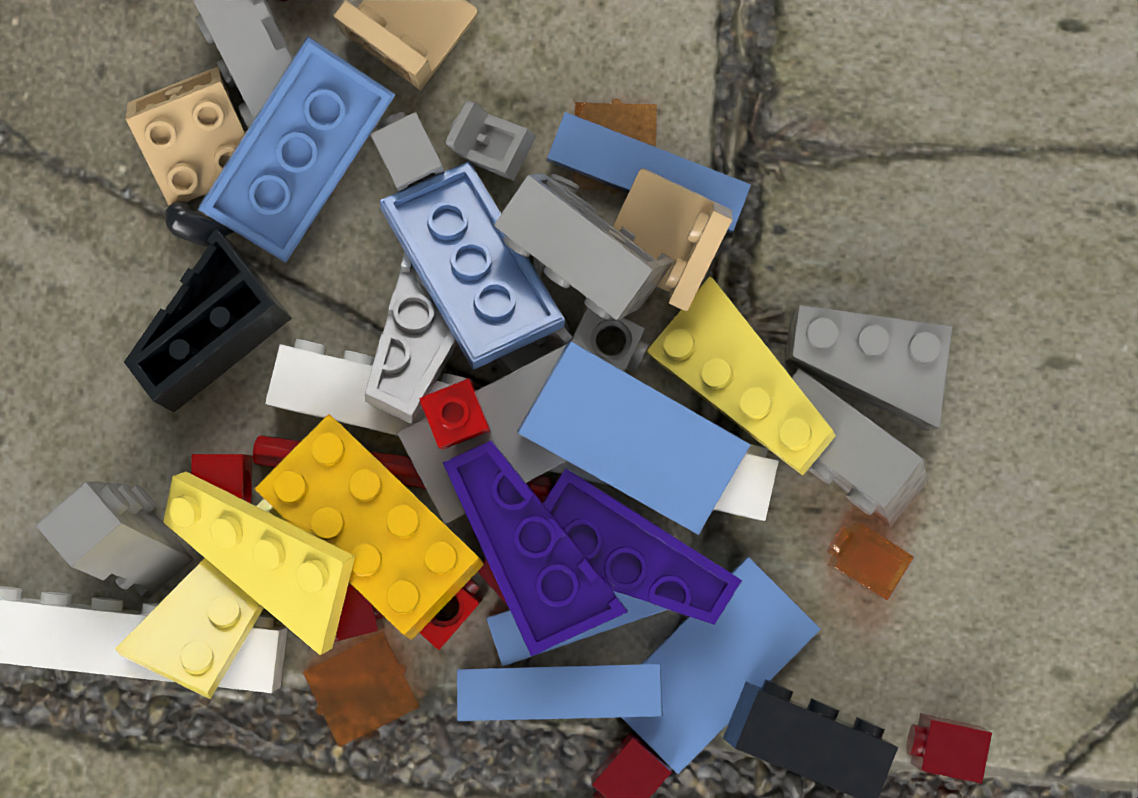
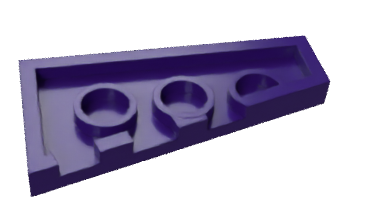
(637, 554)
(534, 561)

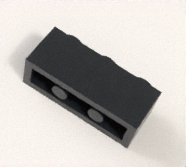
(810, 740)

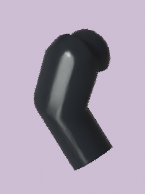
(192, 225)

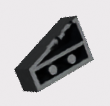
(206, 327)

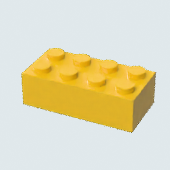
(402, 551)

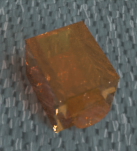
(868, 559)

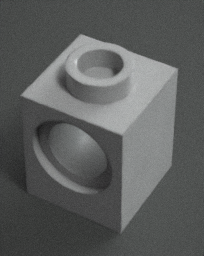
(406, 150)
(634, 350)

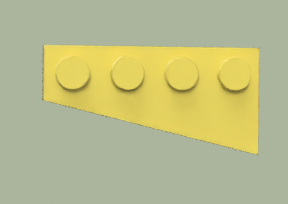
(736, 373)
(268, 558)
(196, 628)

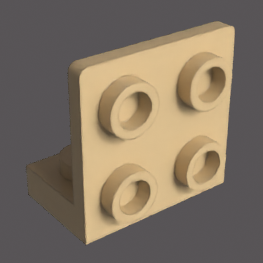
(407, 34)
(186, 133)
(677, 224)

